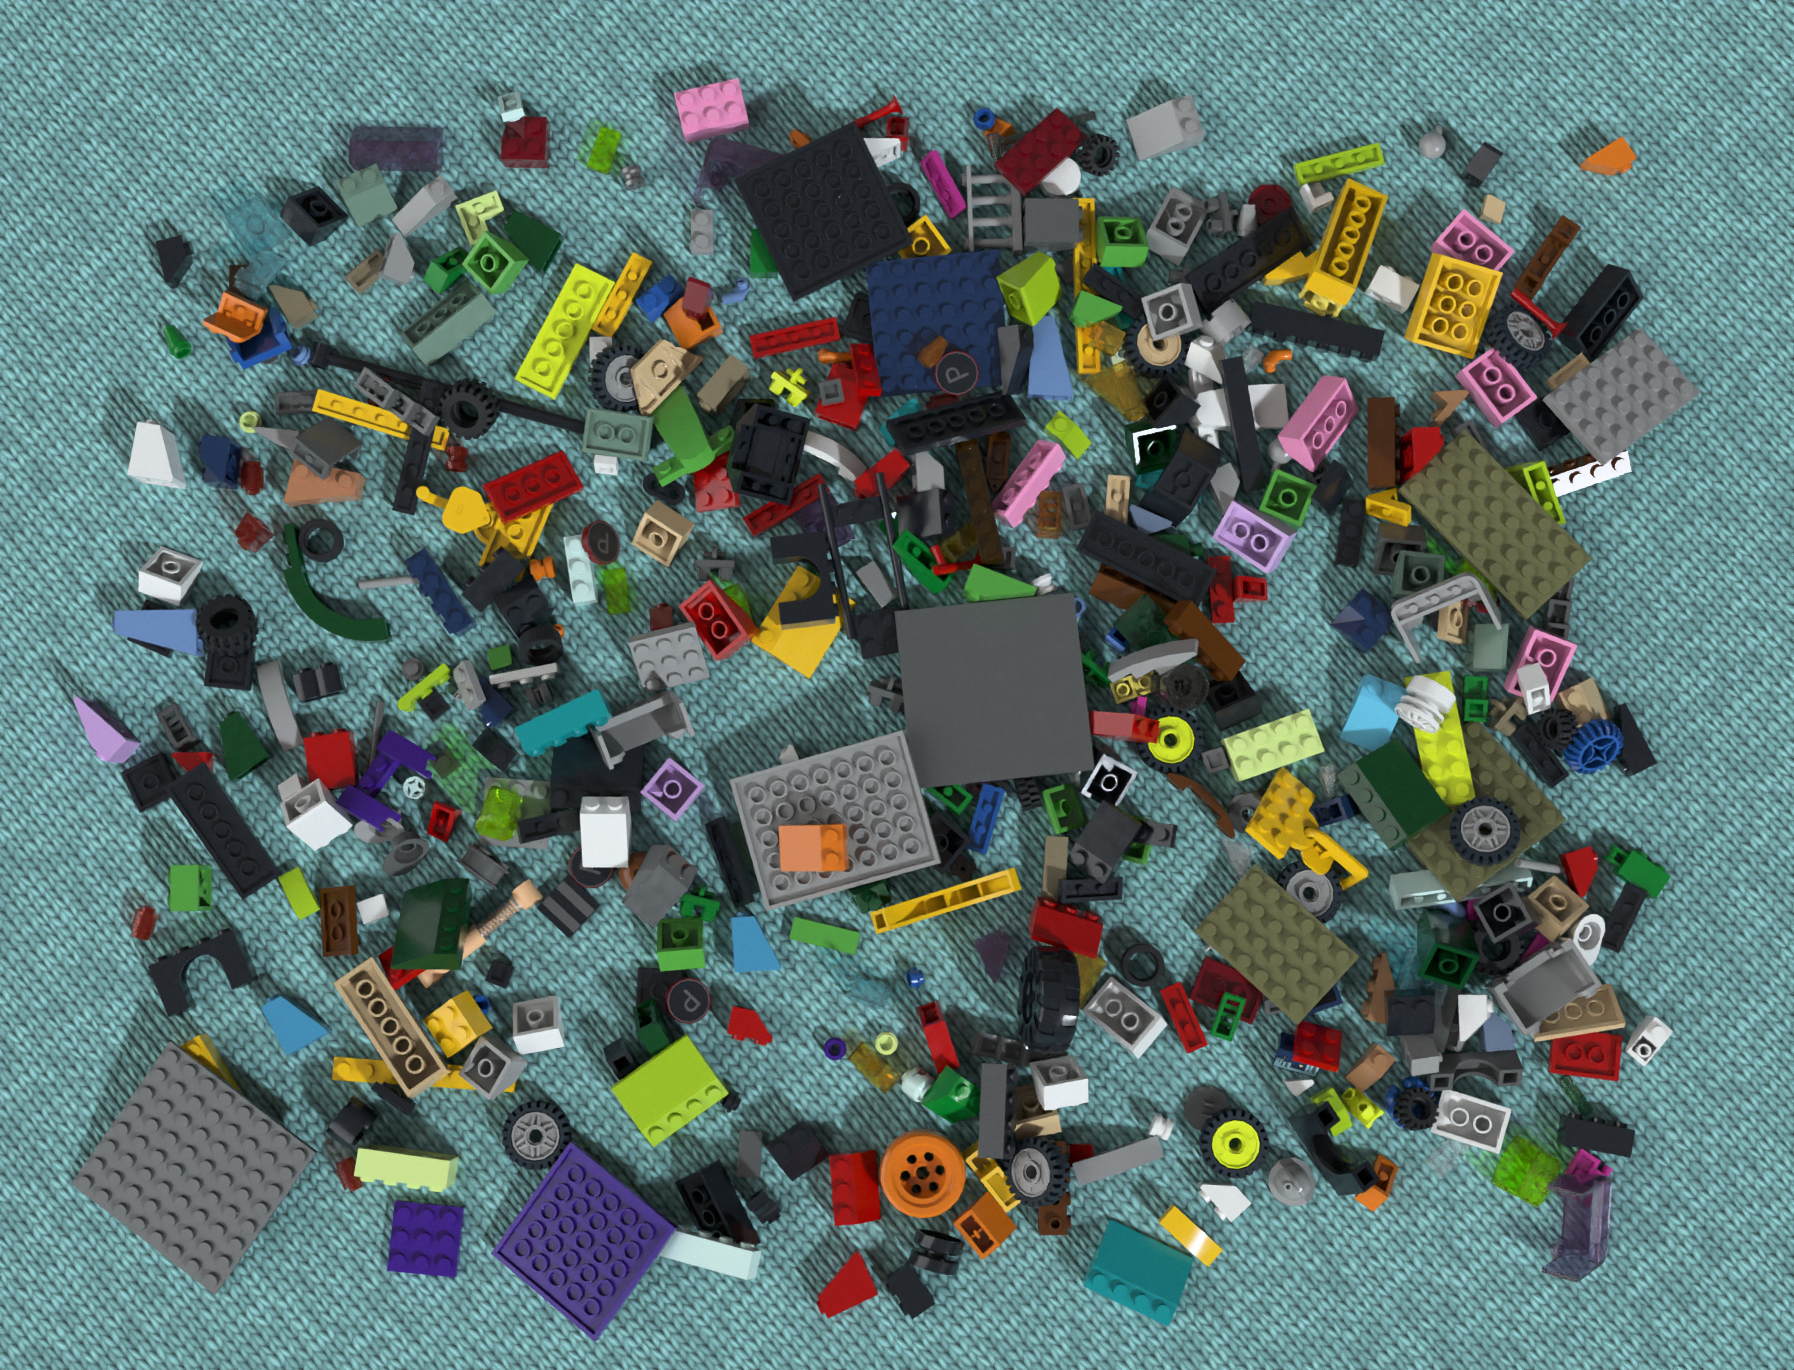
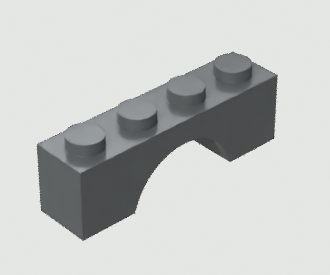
(1498, 1066)

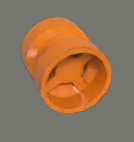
(543, 568)

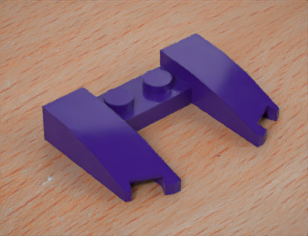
(361, 799)

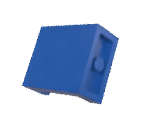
(268, 343)

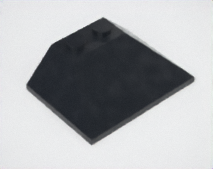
(767, 453)

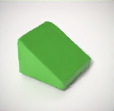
(500, 658)

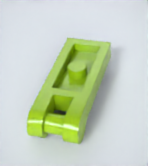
(424, 688)

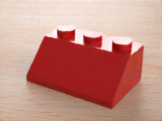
(1417, 449)
(1065, 926)
(854, 1187)

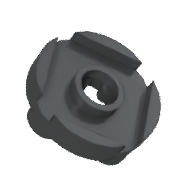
(1239, 807)

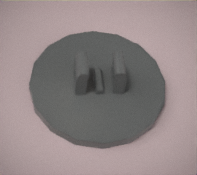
(1202, 1104)

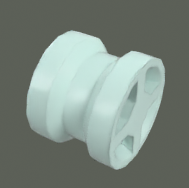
(411, 786)

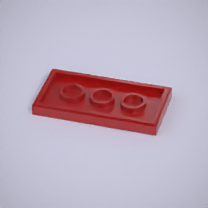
(533, 487)

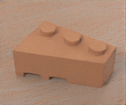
(308, 488)

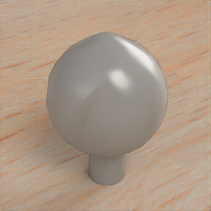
(1432, 144)
(1277, 454)

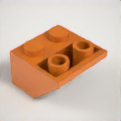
(691, 332)
(984, 1225)

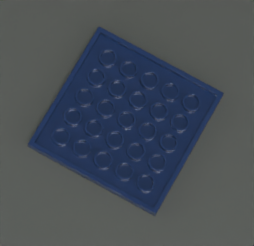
(929, 298)

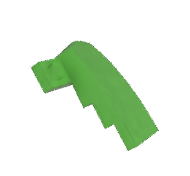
(686, 437)

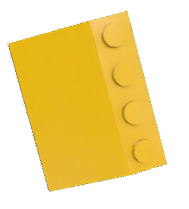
(1452, 305)
(798, 647)

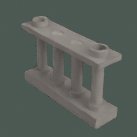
(1011, 221)

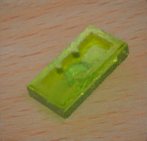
(604, 150)
(616, 591)

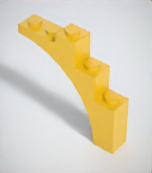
(945, 900)

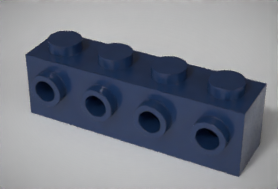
(439, 589)

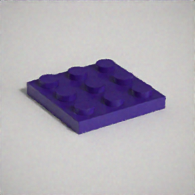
(425, 1238)

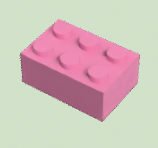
(712, 110)
(1473, 243)
(1495, 387)
(1544, 648)

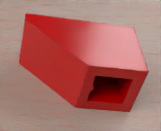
(749, 1024)

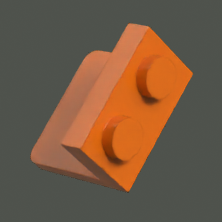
(236, 318)

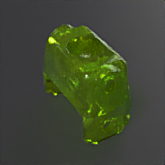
(499, 813)
(1526, 1171)

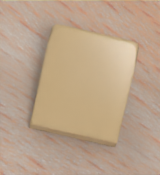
(1492, 209)

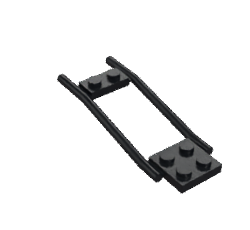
(876, 628)

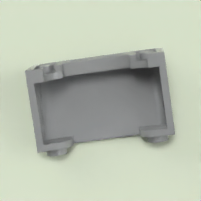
(1543, 984)

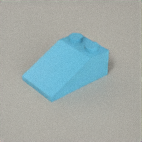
(1372, 713)

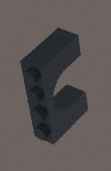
(812, 550)
(171, 972)
(1344, 1175)

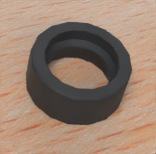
(913, 194)
(304, 535)
(537, 636)
(1159, 961)

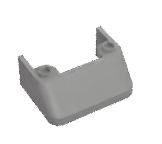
(1410, 610)
(641, 723)

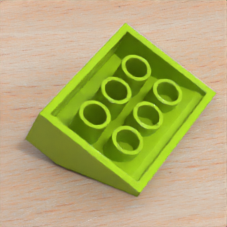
(670, 1090)

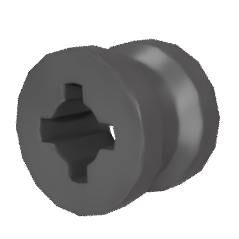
(632, 177)

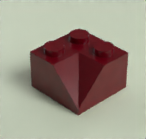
(526, 143)

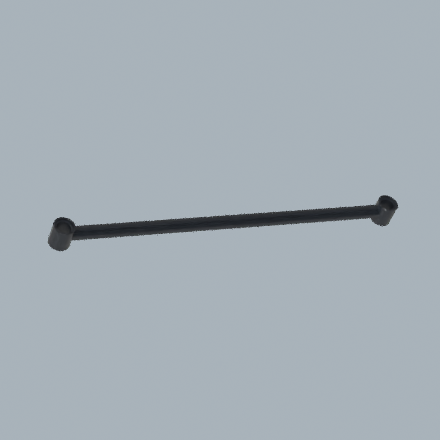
(323, 356)

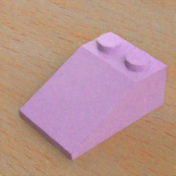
(1254, 536)
(105, 733)

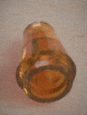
(932, 353)

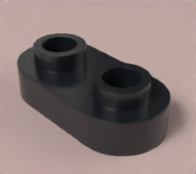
(664, 493)

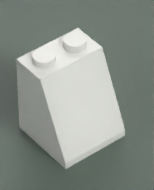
(156, 456)
(315, 815)
(606, 831)

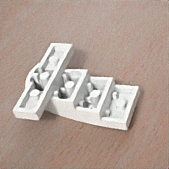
(1267, 404)

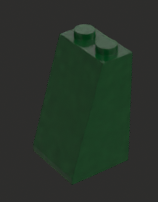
(1445, 948)

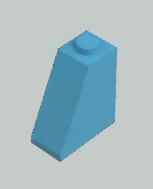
(751, 946)
(292, 1023)

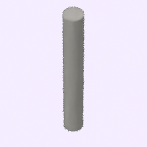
(386, 582)
(1540, 866)

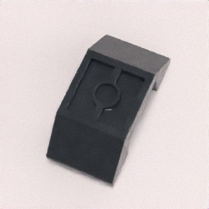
(1182, 478)

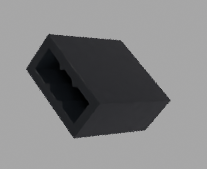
(927, 514)

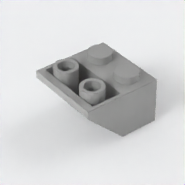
(928, 473)

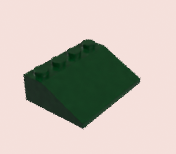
(1393, 794)
(433, 926)

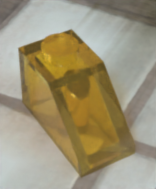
(874, 1067)

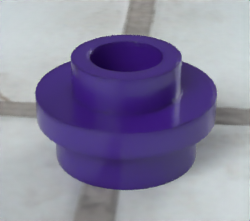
(827, 1048)

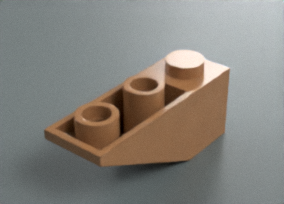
(1381, 980)

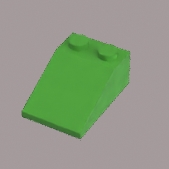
(988, 585)

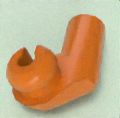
(827, 357)
(1274, 357)

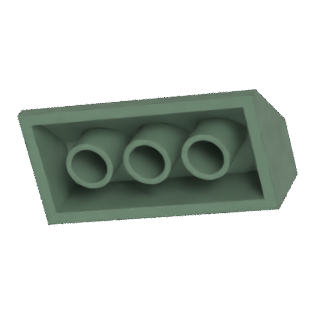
(448, 323)

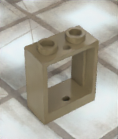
(723, 386)

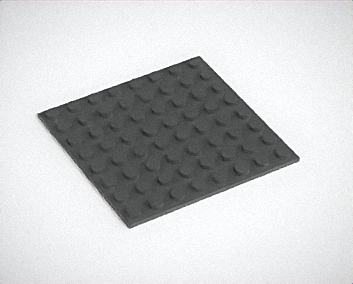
(994, 690)
(193, 1167)

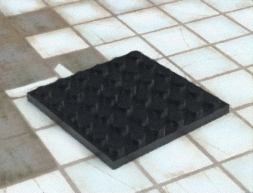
(823, 211)

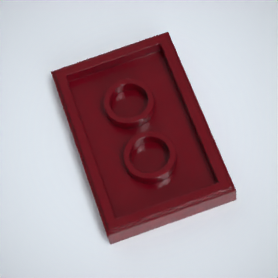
(1216, 978)

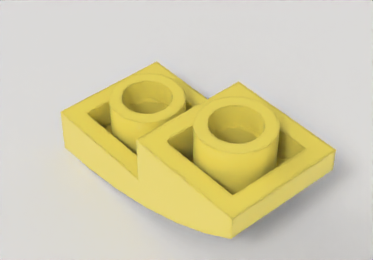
(1130, 687)

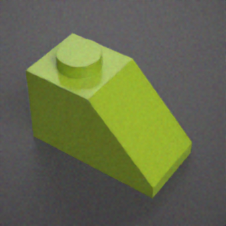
(1067, 435)
(1329, 1094)

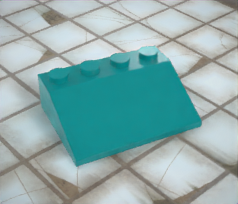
(564, 722)
(1138, 1272)

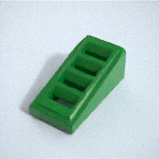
(1223, 1034)

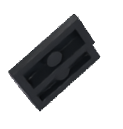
(1331, 489)

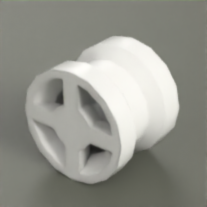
(1044, 585)
(1161, 1126)

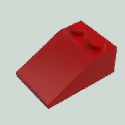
(718, 620)

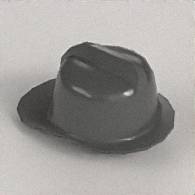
(405, 853)

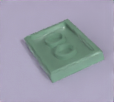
(617, 434)

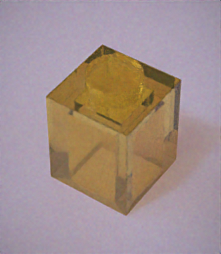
(1106, 338)

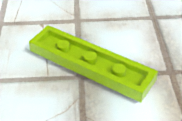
(1339, 164)

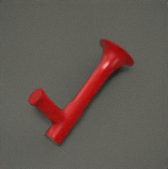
(892, 107)
(1554, 326)
(945, 568)

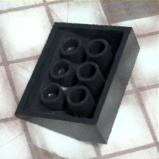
(581, 772)

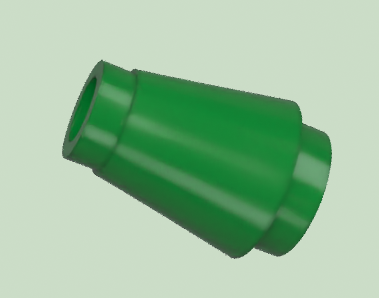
(177, 343)

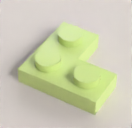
(476, 211)

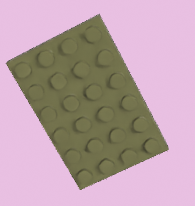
(1276, 944)

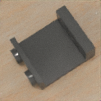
(324, 446)

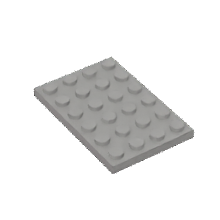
(1621, 396)

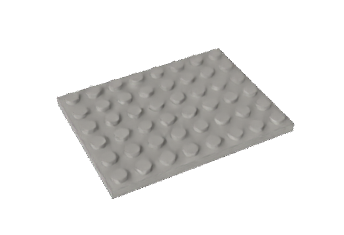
(860, 785)

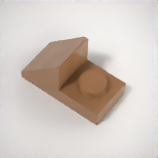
(1449, 402)

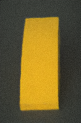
(1290, 271)
(991, 1176)
(1190, 1235)

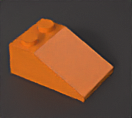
(814, 847)

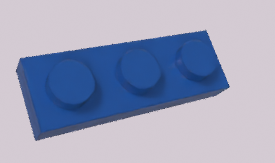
(985, 818)

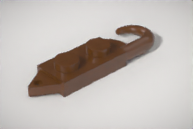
(997, 459)

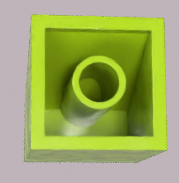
(1030, 288)

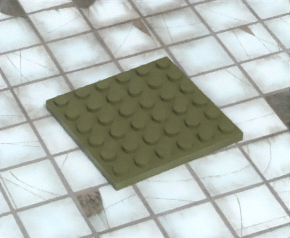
(1492, 776)

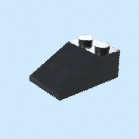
(1105, 842)

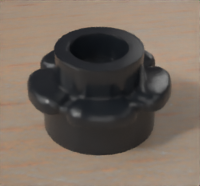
(731, 1101)

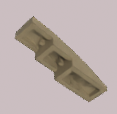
(1054, 865)

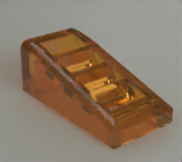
(1046, 528)

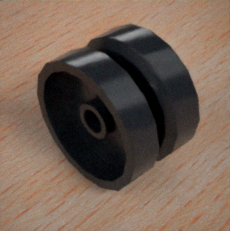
(936, 1252)

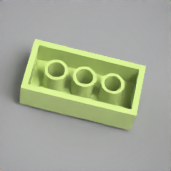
(1272, 745)
(406, 1166)

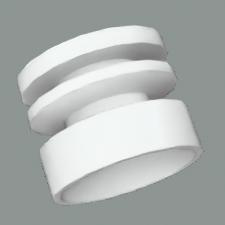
(1425, 704)

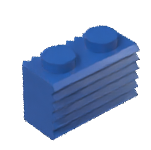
(660, 298)

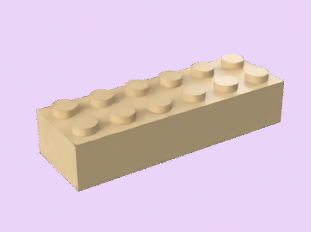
(392, 1028)

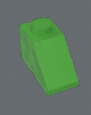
(1091, 310)

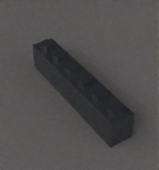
(1315, 331)

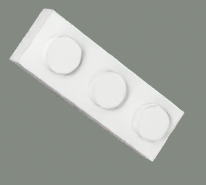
(525, 676)

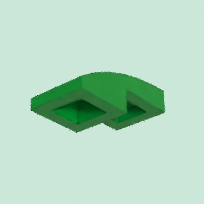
(1474, 698)

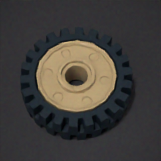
(1148, 359)

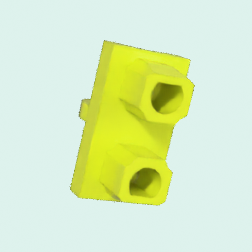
(782, 381)
(1361, 1107)

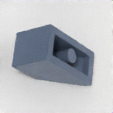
(1496, 1035)

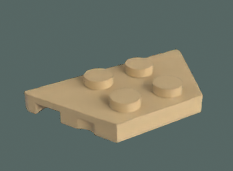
(661, 373)

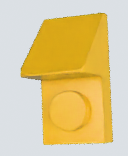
(1387, 507)

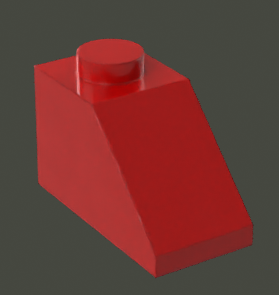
(1579, 868)

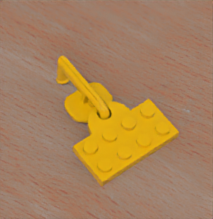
(467, 512)
(1286, 821)

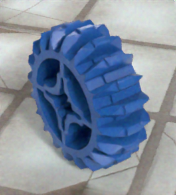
(1595, 746)

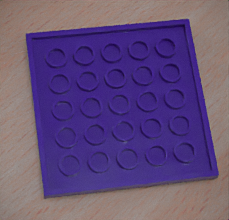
(584, 1240)

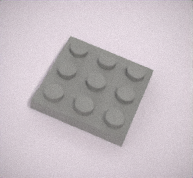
(669, 657)
(535, 803)

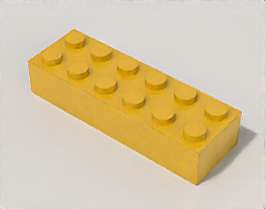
(1346, 242)

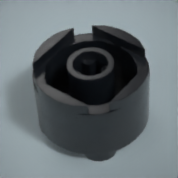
(350, 1121)

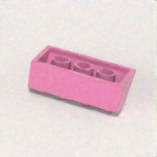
(1319, 422)
(1027, 482)

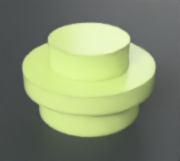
(249, 421)
(886, 1043)

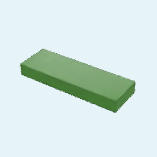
(824, 935)

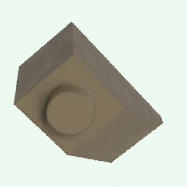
(295, 305)

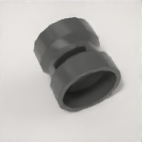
(535, 698)

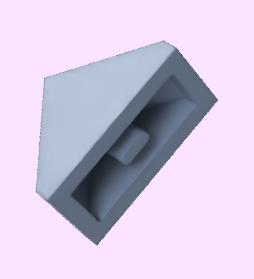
(1147, 522)

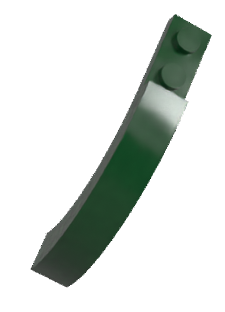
(363, 631)

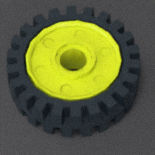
(1187, 744)
(1251, 1147)

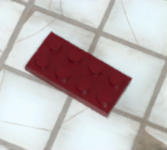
(1040, 152)

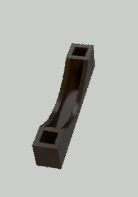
(979, 503)

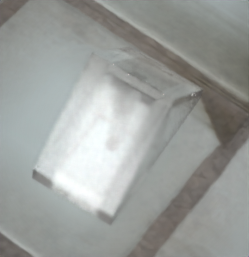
(1238, 855)

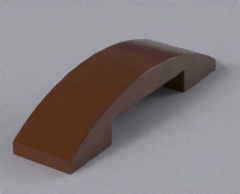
(1546, 256)
(1223, 823)

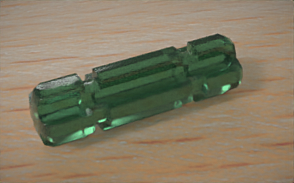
(1575, 1095)

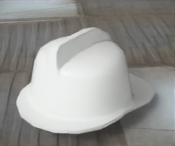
(1588, 935)

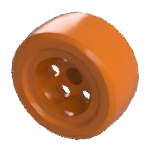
(926, 1202)

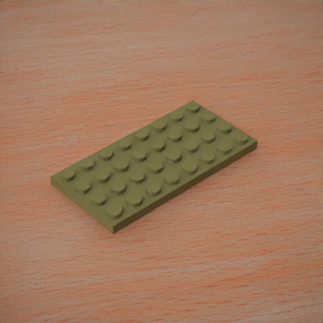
(1495, 524)

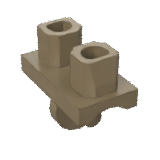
(1501, 721)

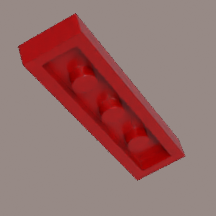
(794, 338)
(774, 513)

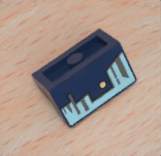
(1284, 1060)

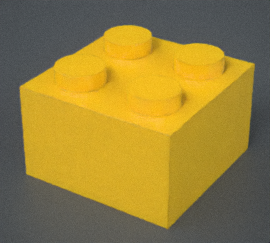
(926, 241)
(457, 1023)

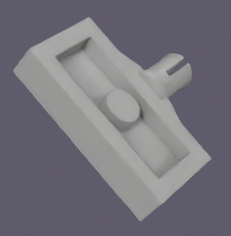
(469, 686)

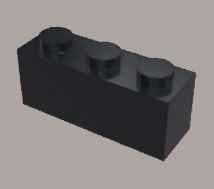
(494, 576)
(1595, 1135)

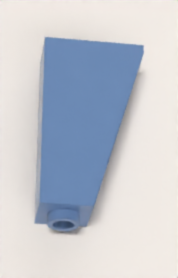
(1047, 367)
(162, 628)

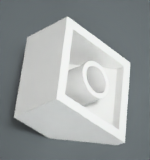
(169, 576)
(538, 1025)

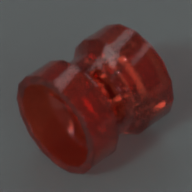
(457, 459)

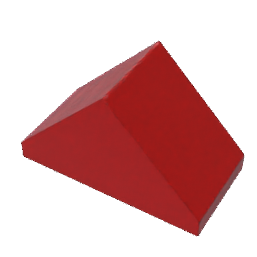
(898, 128)
(1249, 589)
(190, 760)
(443, 820)

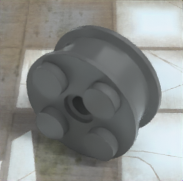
(482, 867)

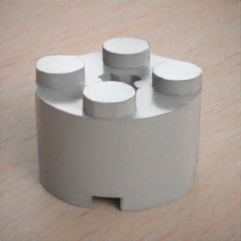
(1225, 323)

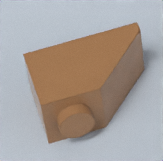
(1369, 1067)

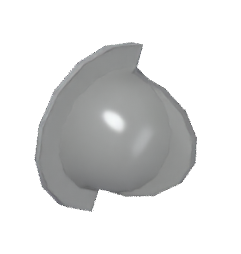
(1291, 1181)

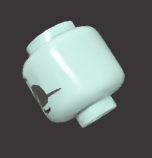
(916, 1083)

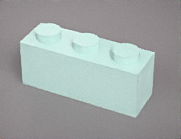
(580, 572)

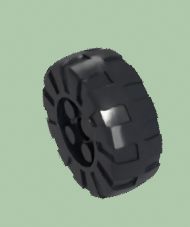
(1048, 999)

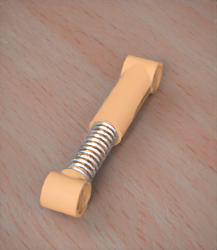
(522, 897)

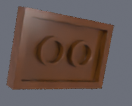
(338, 921)

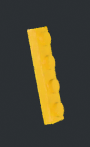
(622, 295)

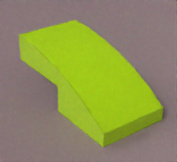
(298, 893)

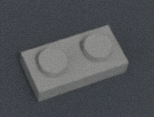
(702, 232)

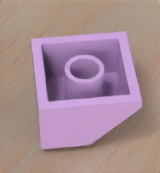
(672, 790)

